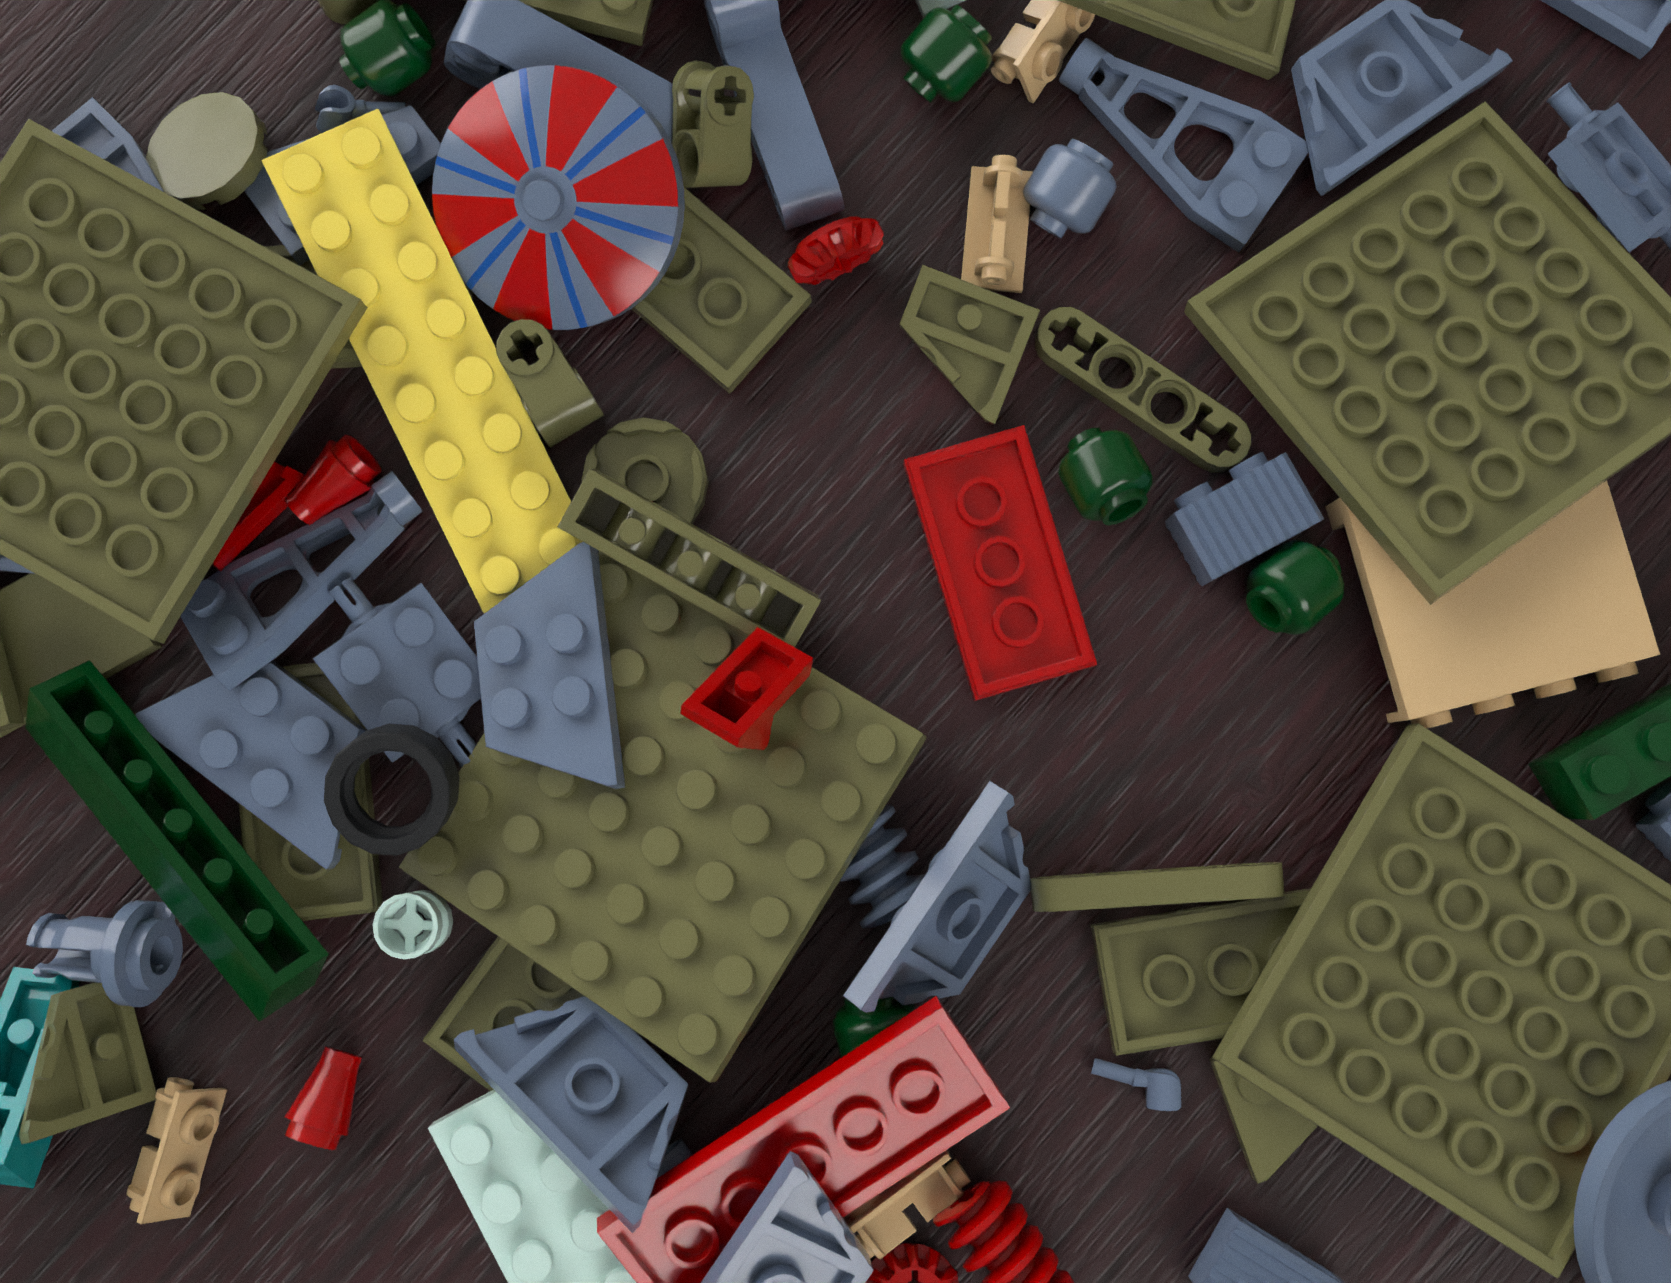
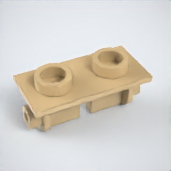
(1038, 53)
(996, 226)
(170, 1175)
(930, 1188)

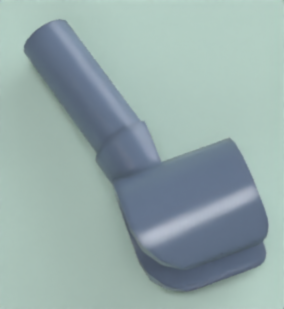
(339, 106)
(1160, 1084)

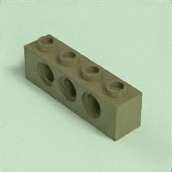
(687, 559)

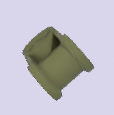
(712, 129)
(549, 388)

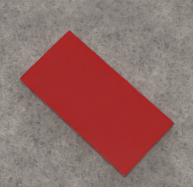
(999, 563)

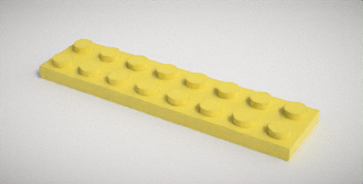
(427, 354)

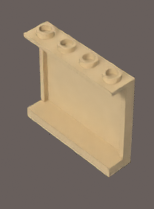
(1525, 621)

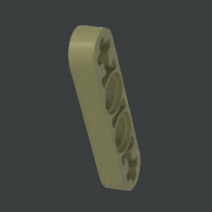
(1135, 399)
(1157, 887)

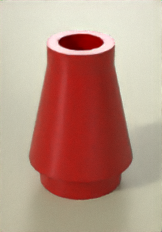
(335, 477)
(325, 1101)

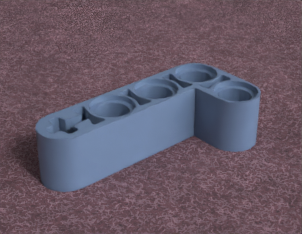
(511, 36)
(781, 118)

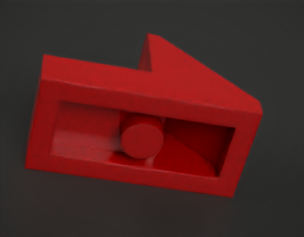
(748, 690)

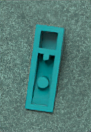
(21, 1028)

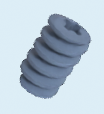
(882, 872)

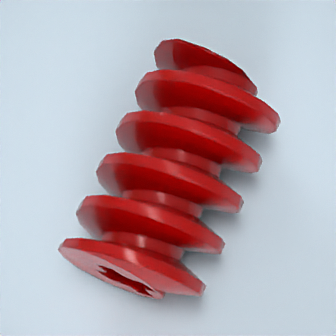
(999, 1237)

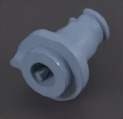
(129, 954)

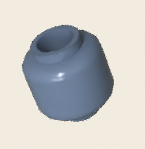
(1069, 188)

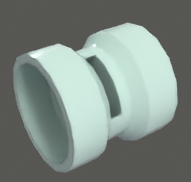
(399, 924)

